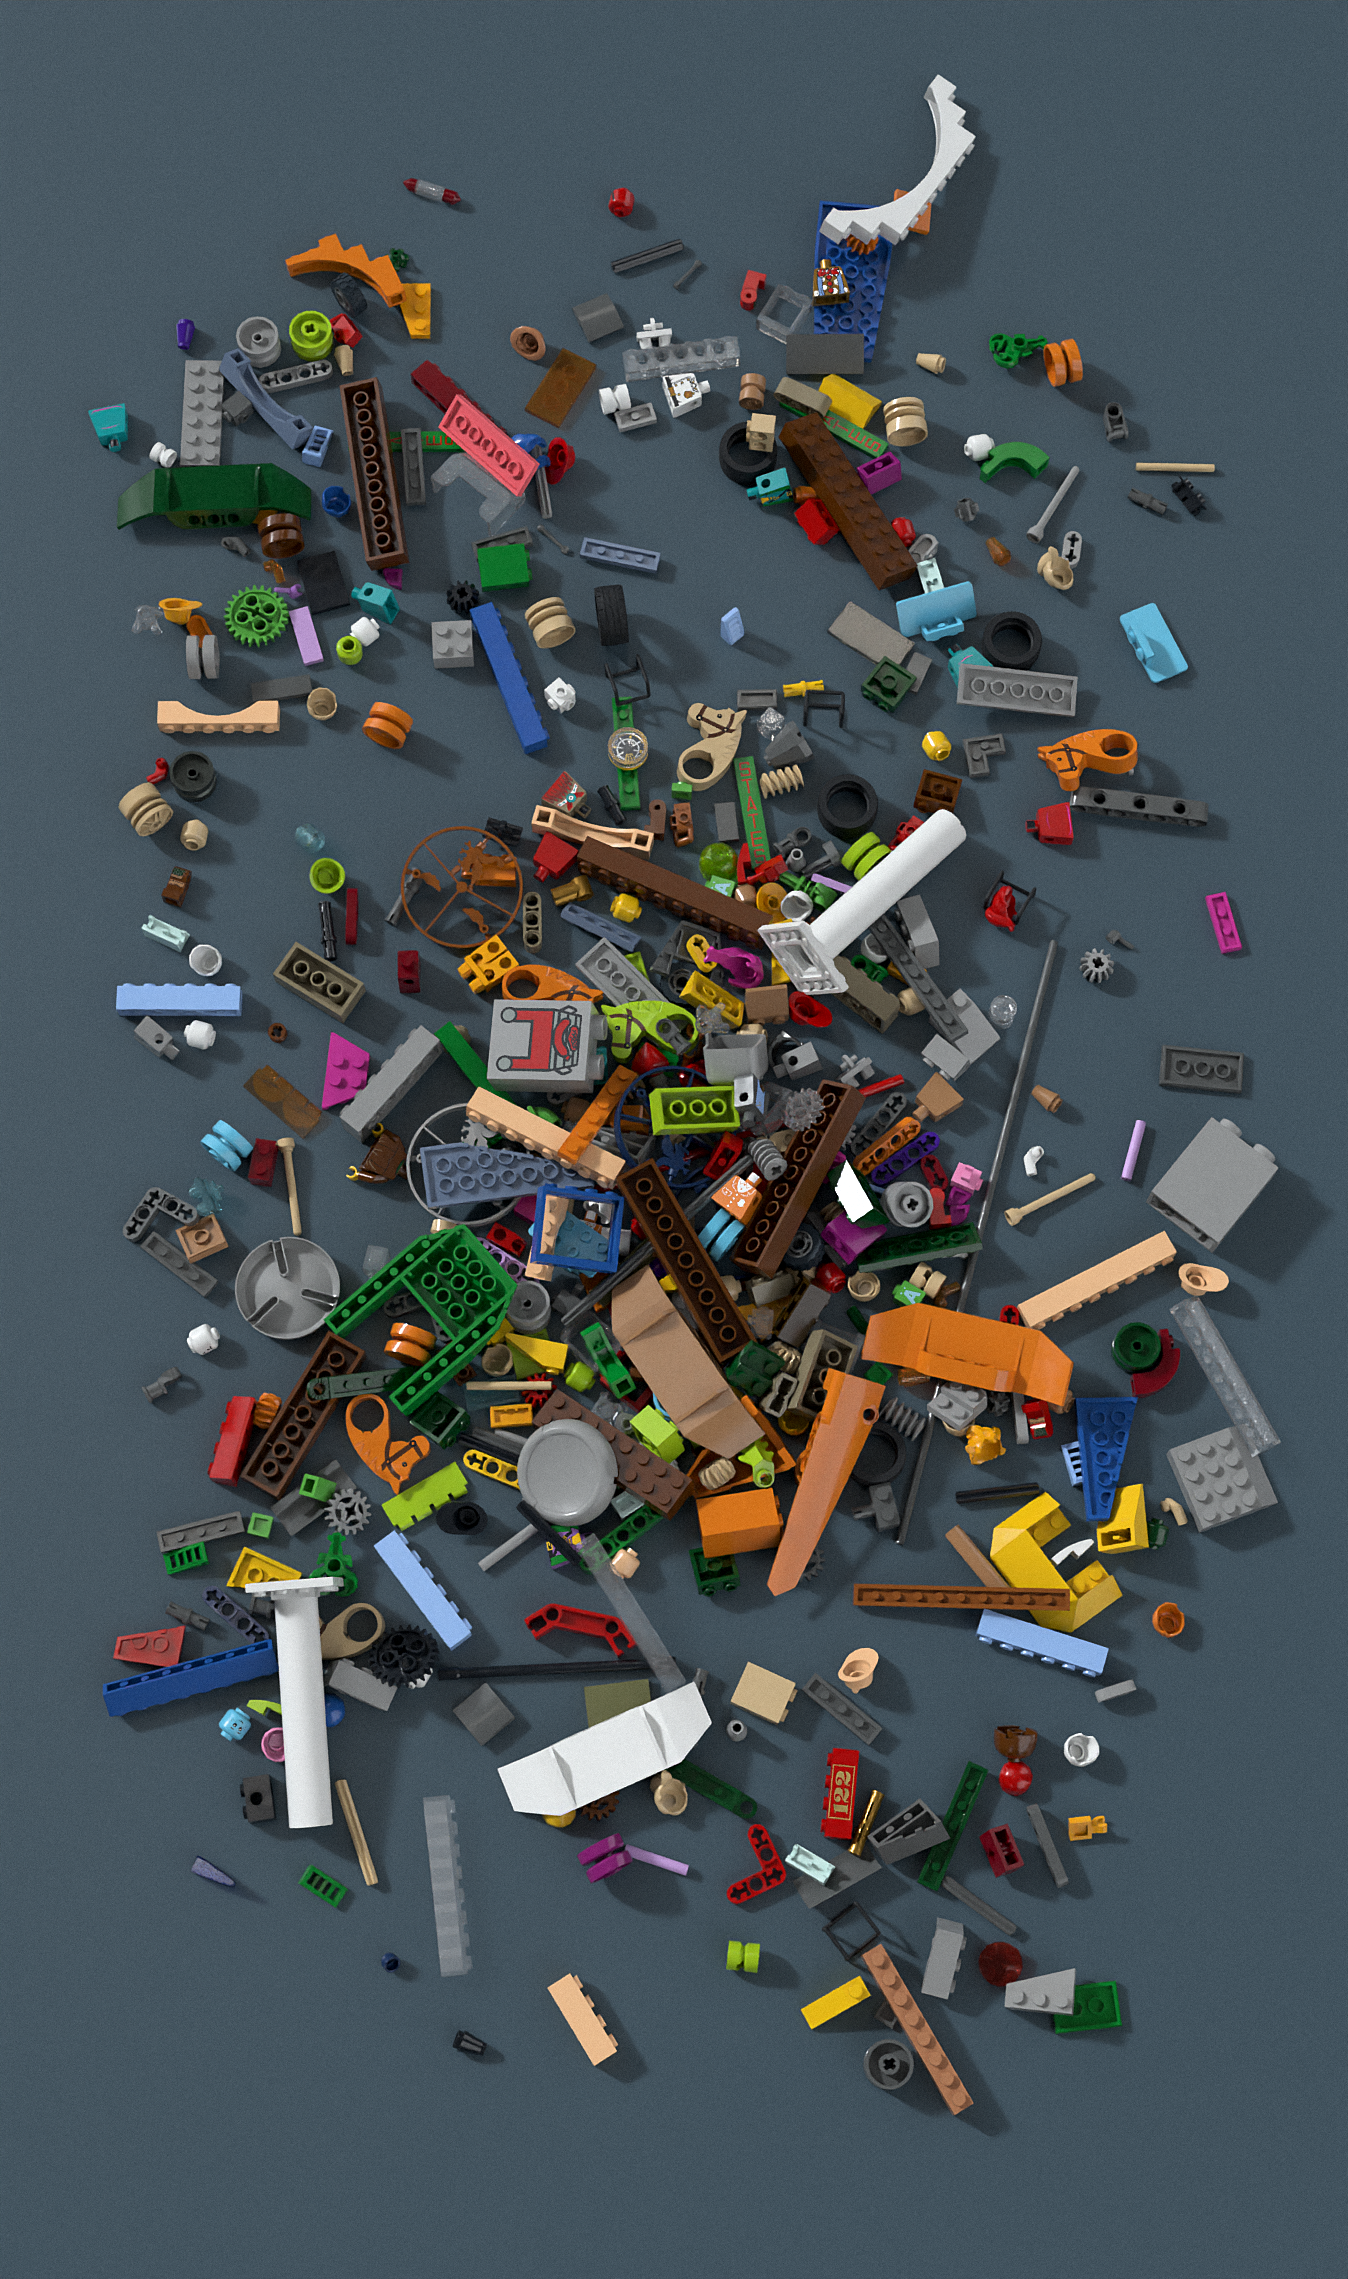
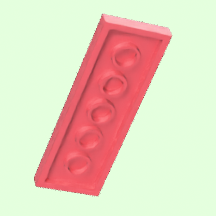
(488, 445)

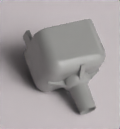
(734, 1056)

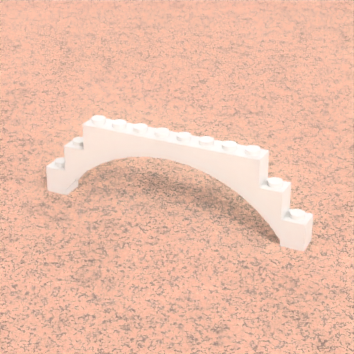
(896, 217)

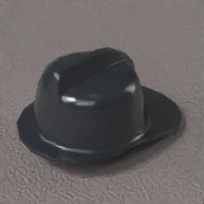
(461, 1518)

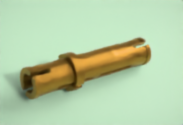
(866, 1823)

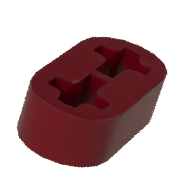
(938, 1171)

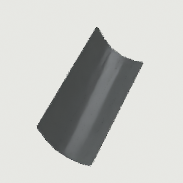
(298, 1510)
(847, 1872)

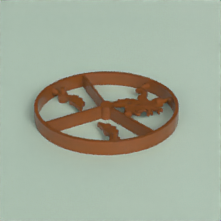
(473, 855)

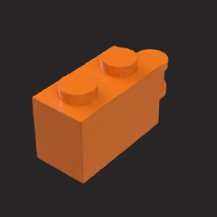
(494, 875)

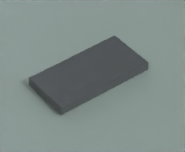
(825, 353)
(1201, 1069)

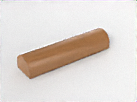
(975, 1558)

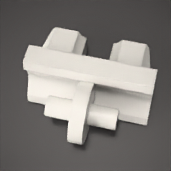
(662, 335)

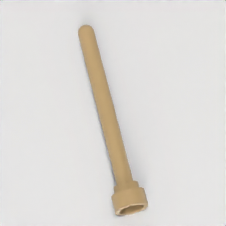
(286, 1146)
(1015, 1215)

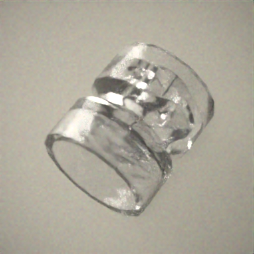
(1002, 1012)

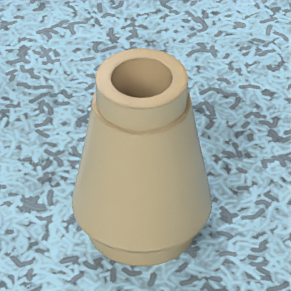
(344, 358)
(931, 362)

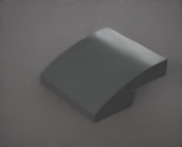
(598, 317)
(483, 1714)

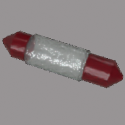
(432, 191)

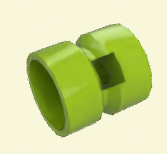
(743, 1956)

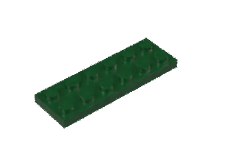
(919, 1247)

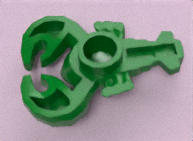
(1015, 348)
(335, 1566)

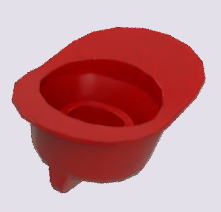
(561, 458)
(808, 1011)

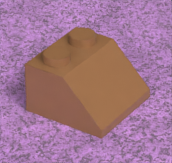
(767, 1005)

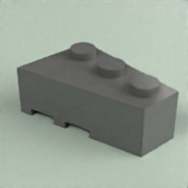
(908, 1833)

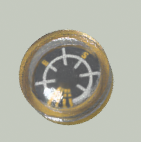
(627, 748)

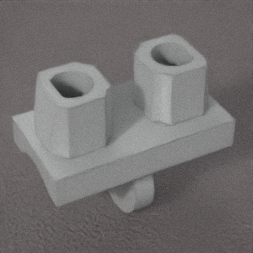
(862, 1066)

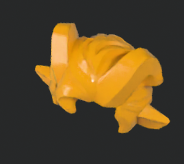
(983, 1444)

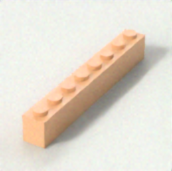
(541, 1136)
(1096, 1281)

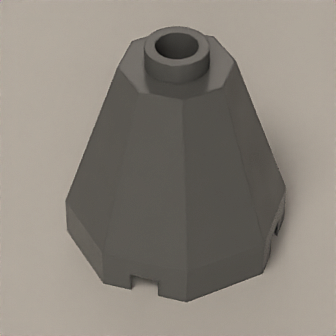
(788, 748)

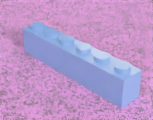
(179, 1000)
(422, 1589)
(1042, 1643)

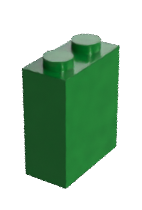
(504, 567)

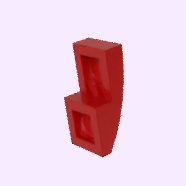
(744, 863)

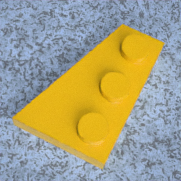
(258, 1568)

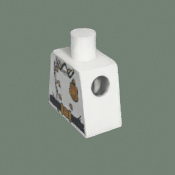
(684, 392)

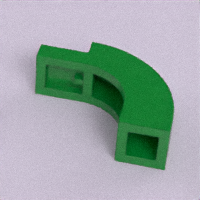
(1014, 454)
(607, 1361)

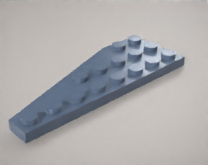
(474, 1174)

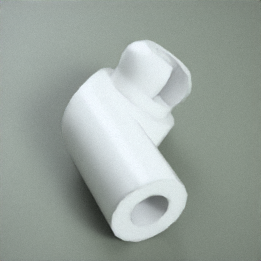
(1031, 1158)

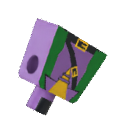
(571, 1536)

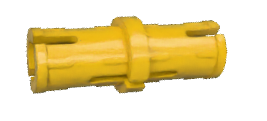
(801, 688)

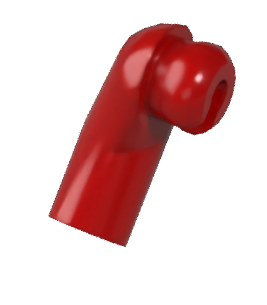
(160, 772)

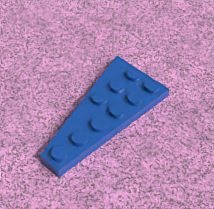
(1102, 1442)

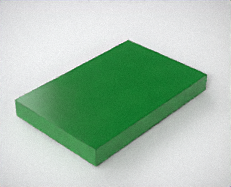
(1094, 2008)

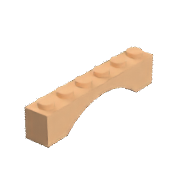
(259, 717)
(632, 841)

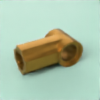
(577, 889)

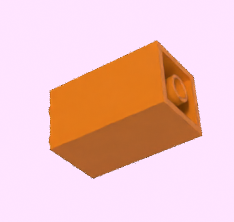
(739, 1522)

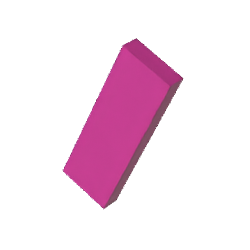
(1223, 922)

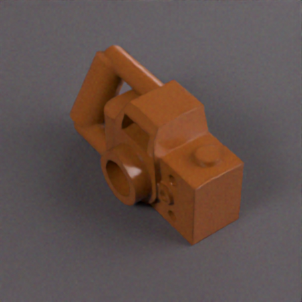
(683, 825)

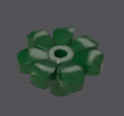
(398, 258)

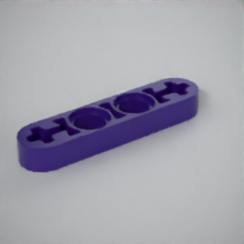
(903, 1156)

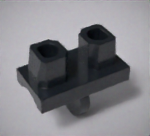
(506, 832)

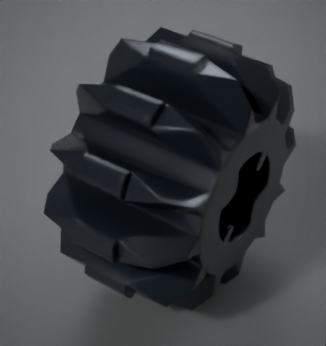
(455, 597)

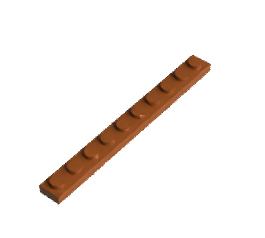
(961, 1597)

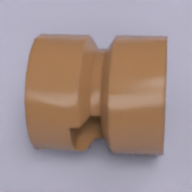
(752, 391)

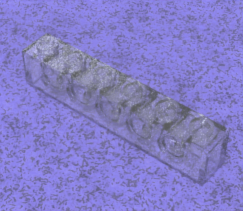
(674, 366)

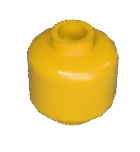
(936, 745)
(625, 908)

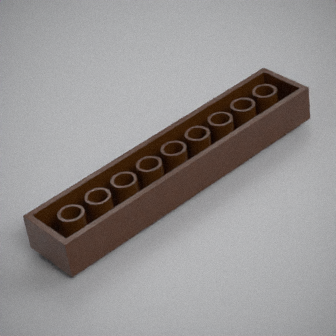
(374, 474)
(848, 501)
(672, 892)
(791, 1194)
(685, 1260)

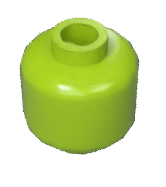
(349, 650)
(579, 1376)

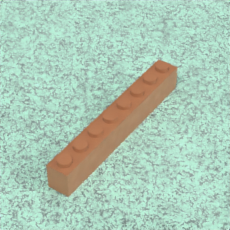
(917, 2029)

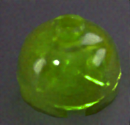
(718, 860)

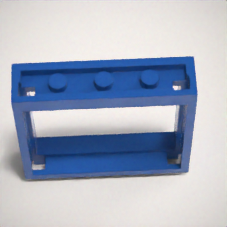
(590, 1195)

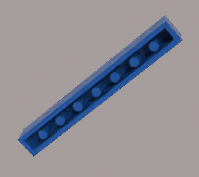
(508, 677)
(190, 1678)

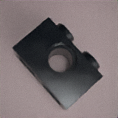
(258, 1785)

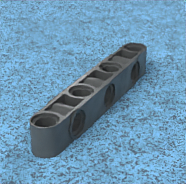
(1154, 809)

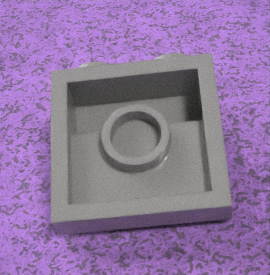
(958, 1404)

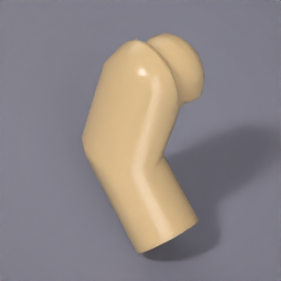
(1176, 1508)

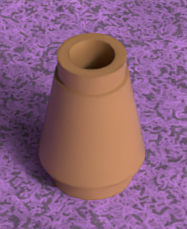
(1048, 1099)

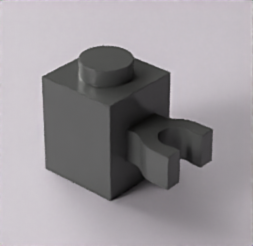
(565, 1301)

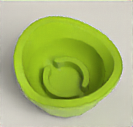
(326, 875)

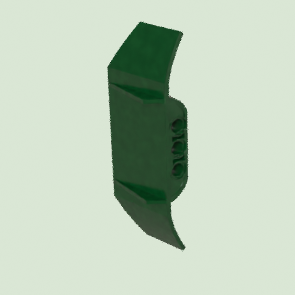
(214, 490)

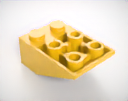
(1127, 1522)

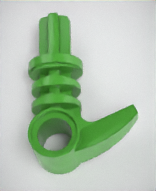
(821, 894)

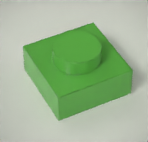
(681, 790)
(260, 1525)

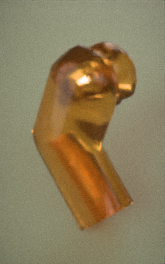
(276, 569)
(944, 1292)

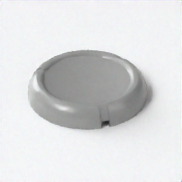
(287, 1288)
(567, 1472)

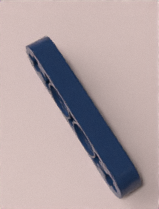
(237, 1615)

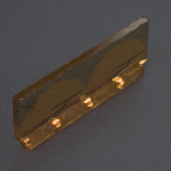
(279, 1101)

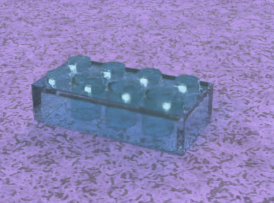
(484, 1399)

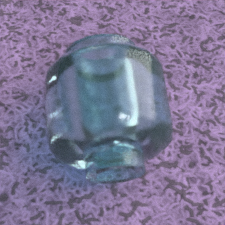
(309, 838)

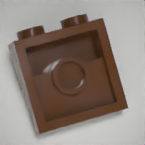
(937, 792)

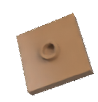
(202, 1238)

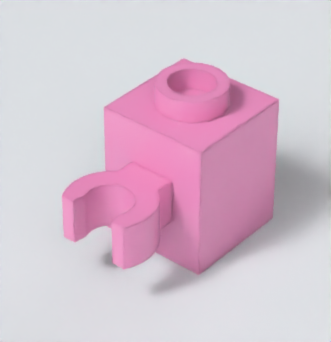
(967, 1178)

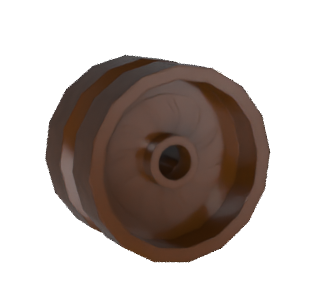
(281, 536)

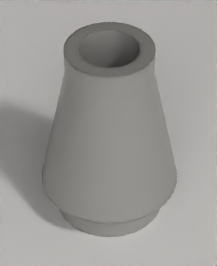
(796, 860)
(736, 1736)

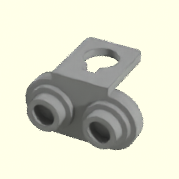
(924, 548)

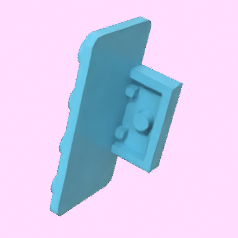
(937, 612)
(1153, 643)
(579, 1241)

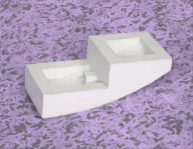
(1075, 1550)

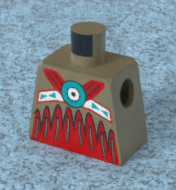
(566, 797)

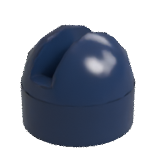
(390, 1962)

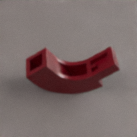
(1152, 1382)

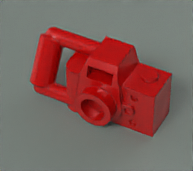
(345, 330)
(908, 828)
(768, 871)

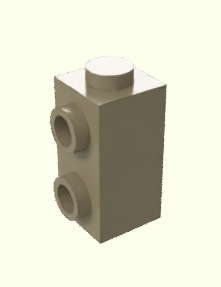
(765, 1290)

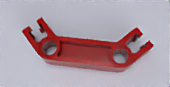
(580, 1622)

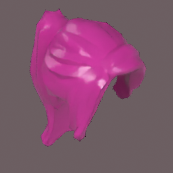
(743, 965)

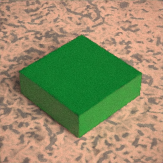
(878, 1373)

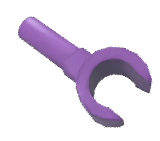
(292, 592)

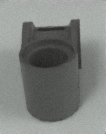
(1114, 425)

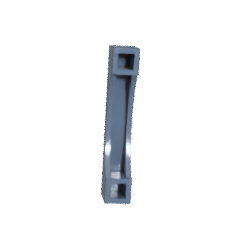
(238, 371)

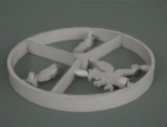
(476, 1131)

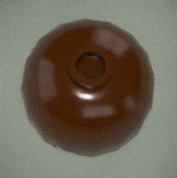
(1014, 1742)

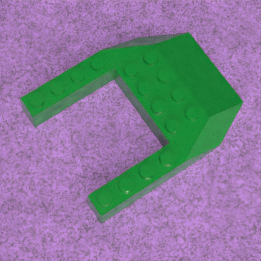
(459, 1289)

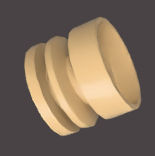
(905, 421)
(550, 622)
(145, 809)

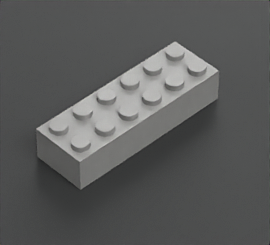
(391, 1083)

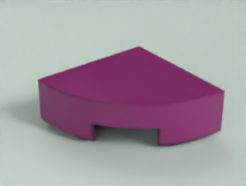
(393, 577)
(958, 1197)
(958, 1213)

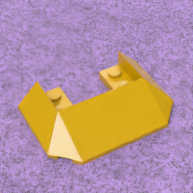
(1024, 1565)

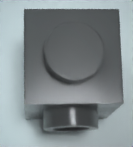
(237, 409)

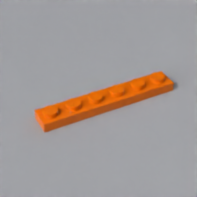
(596, 1115)

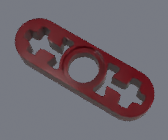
(352, 916)

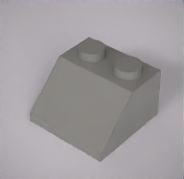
(945, 1058)

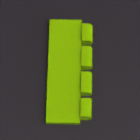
(425, 1493)

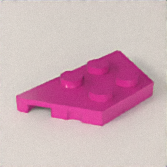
(345, 1071)

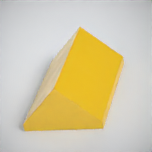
(849, 400)
(707, 993)

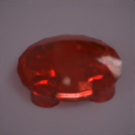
(1000, 1963)

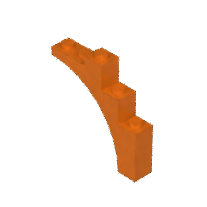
(355, 262)

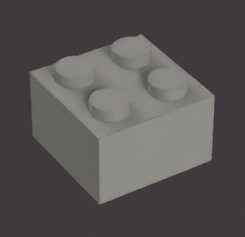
(452, 644)

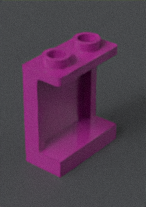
(850, 1239)

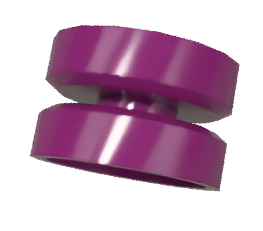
(606, 1861)

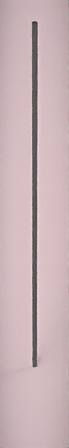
(981, 1225)

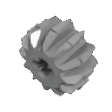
(1089, 961)

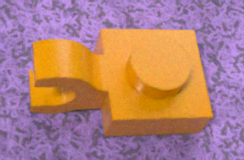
(1082, 1827)

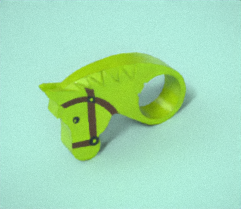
(639, 1019)

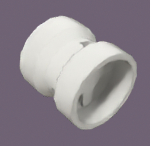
(163, 455)

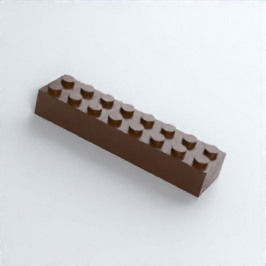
(300, 1419)
(639, 1470)

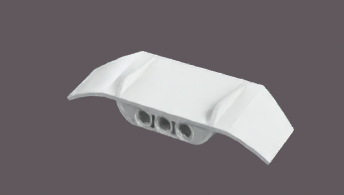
(608, 1755)

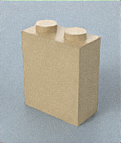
(764, 1694)

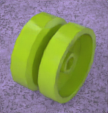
(311, 336)
(865, 855)

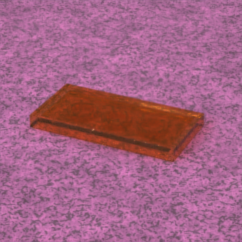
(560, 387)

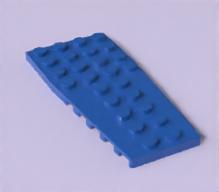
(864, 276)

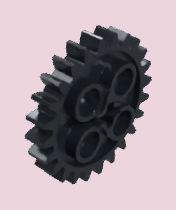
(404, 1656)

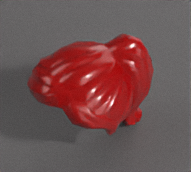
(1002, 908)

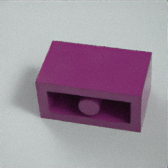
(880, 472)

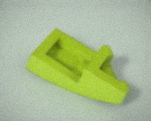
(262, 1706)

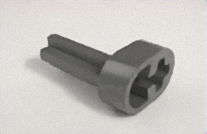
(831, 859)

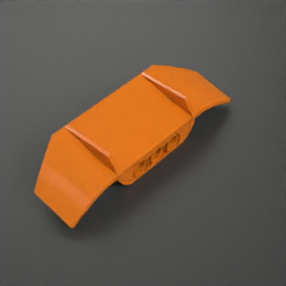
(970, 1351)

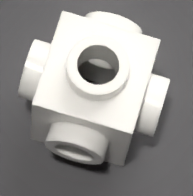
(560, 696)

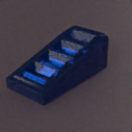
(207, 1870)

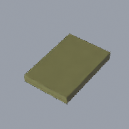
(615, 1698)

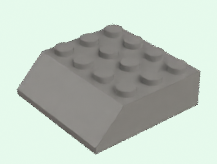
(1220, 1478)

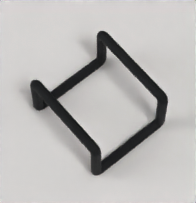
(610, 676)
(841, 707)
(1000, 878)
(841, 1915)

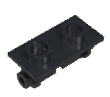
(1184, 489)

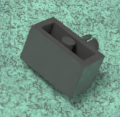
(881, 1507)

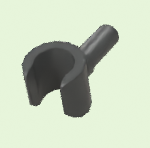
(1115, 936)

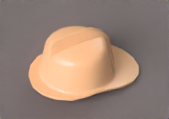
(1200, 1279)
(858, 1669)

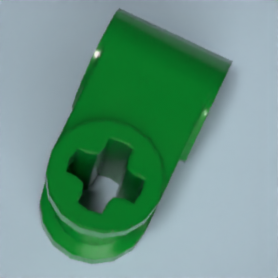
(870, 968)

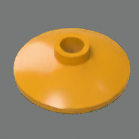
(769, 900)

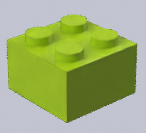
(657, 1434)

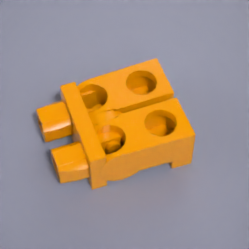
(488, 965)

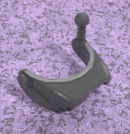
(773, 1046)

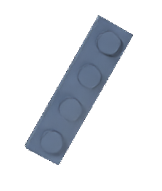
(620, 555)
(600, 927)

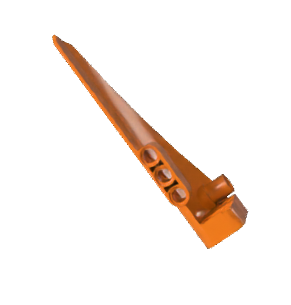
(826, 1466)

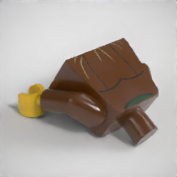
(383, 1159)

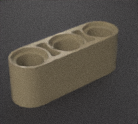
(802, 397)
(532, 913)

